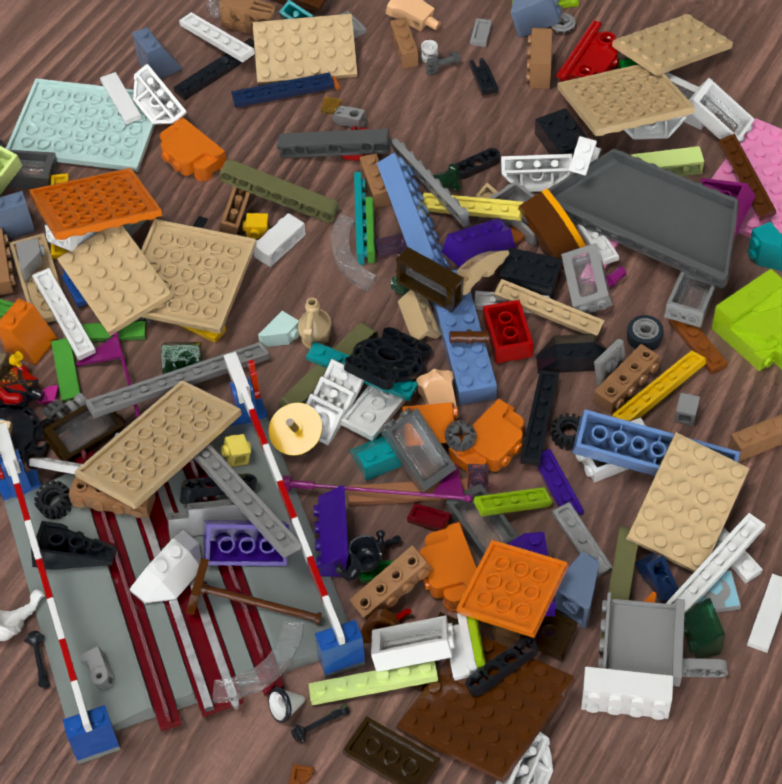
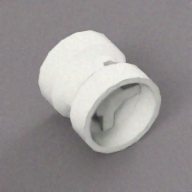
(429, 49)

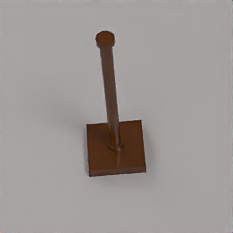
(201, 587)

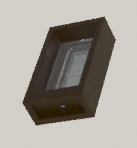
(429, 279)
(81, 432)

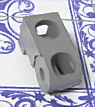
(350, 117)
(99, 666)

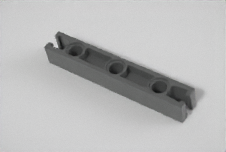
(334, 143)

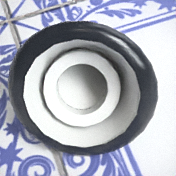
(283, 704)

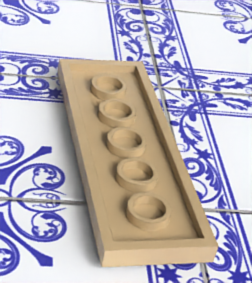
(29, 287)

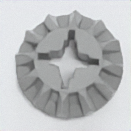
(567, 20)

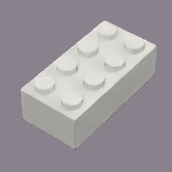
(627, 693)

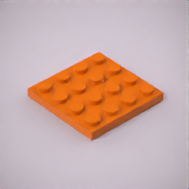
(512, 588)

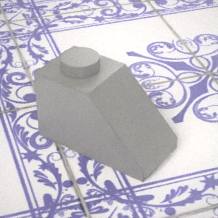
(30, 257)

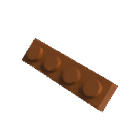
(699, 343)

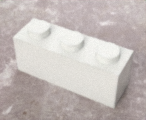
(279, 240)

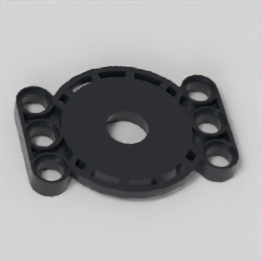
(403, 348)
(26, 431)

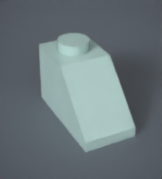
(279, 331)

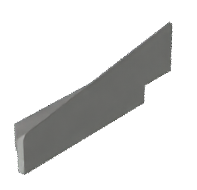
(193, 520)

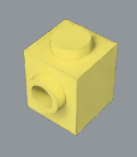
(236, 450)

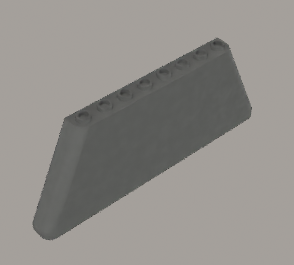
(654, 214)

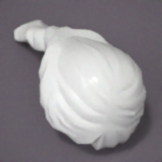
(13, 621)

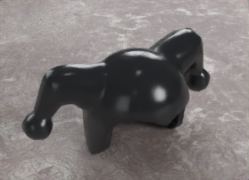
(364, 555)

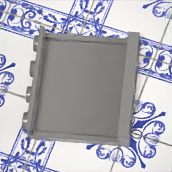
(643, 637)

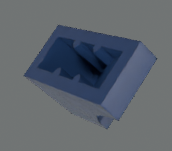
(658, 575)

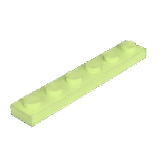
(371, 682)

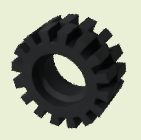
(560, 424)
(45, 496)

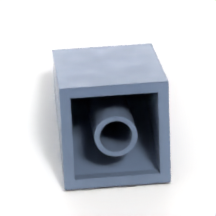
(534, 14)
(154, 53)
(15, 215)
(578, 589)

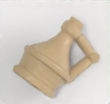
(314, 324)

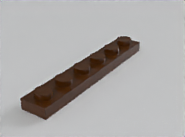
(746, 174)

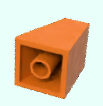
(26, 332)
(438, 417)

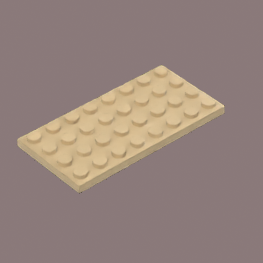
(158, 444)

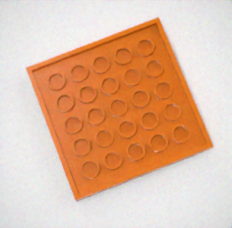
(94, 203)

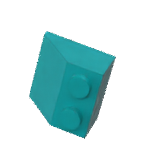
(766, 246)
(375, 458)

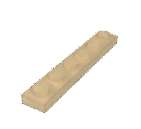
(550, 308)

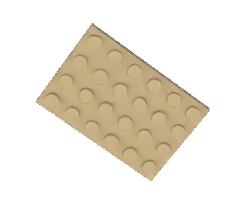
(672, 44)
(304, 48)
(115, 278)
(687, 503)

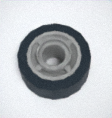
(645, 331)

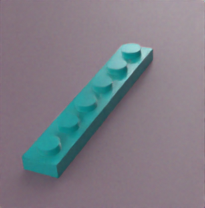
(360, 211)
(322, 356)

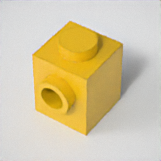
(256, 225)

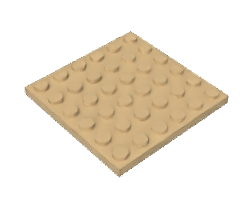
(624, 99)
(200, 271)

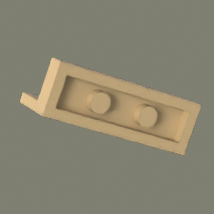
(418, 316)

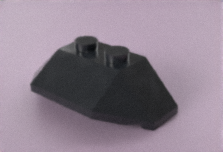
(570, 353)

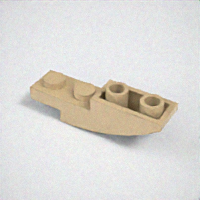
(480, 266)

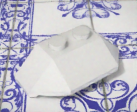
(156, 98)
(658, 130)
(536, 171)
(169, 571)
(535, 764)

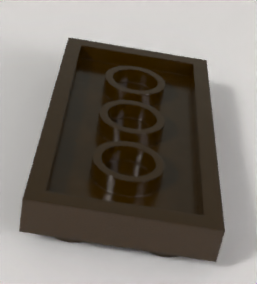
(390, 754)

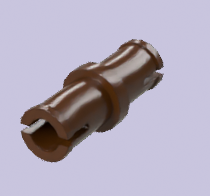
(468, 336)

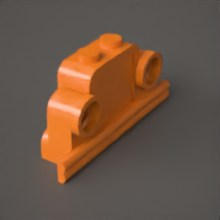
(191, 151)
(496, 441)
(451, 565)

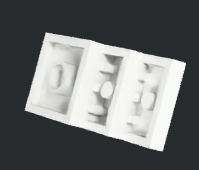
(333, 398)

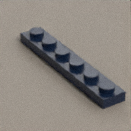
(282, 89)

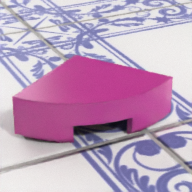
(51, 394)

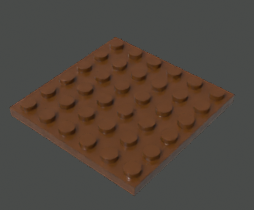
(490, 728)

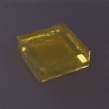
(330, 105)

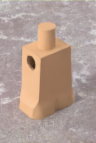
(415, 11)
(437, 387)

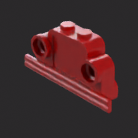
(591, 55)

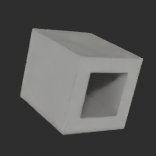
(687, 409)

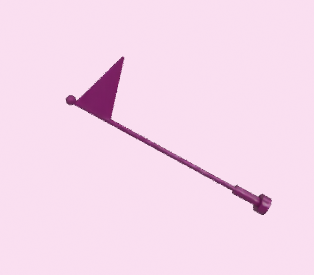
(109, 351)
(449, 488)

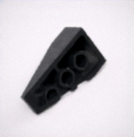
(68, 549)

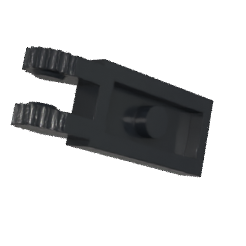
(483, 77)

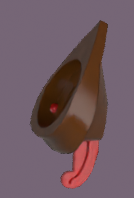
(381, 619)

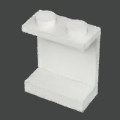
(584, 154)

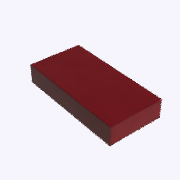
(429, 517)

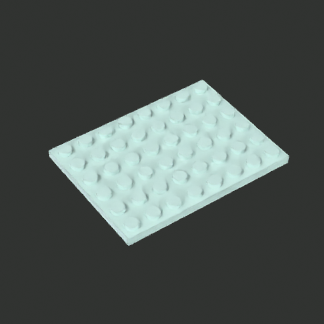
(80, 126)

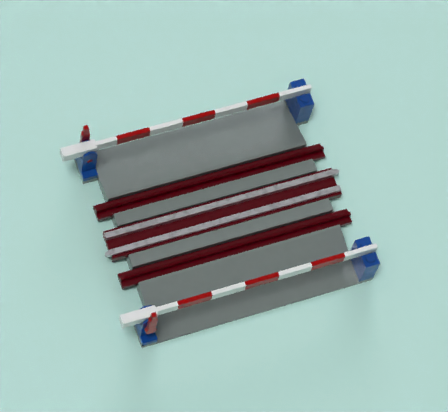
(156, 648)

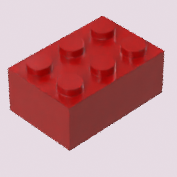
(508, 331)

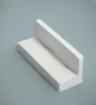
(462, 657)

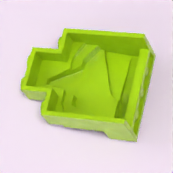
(753, 321)

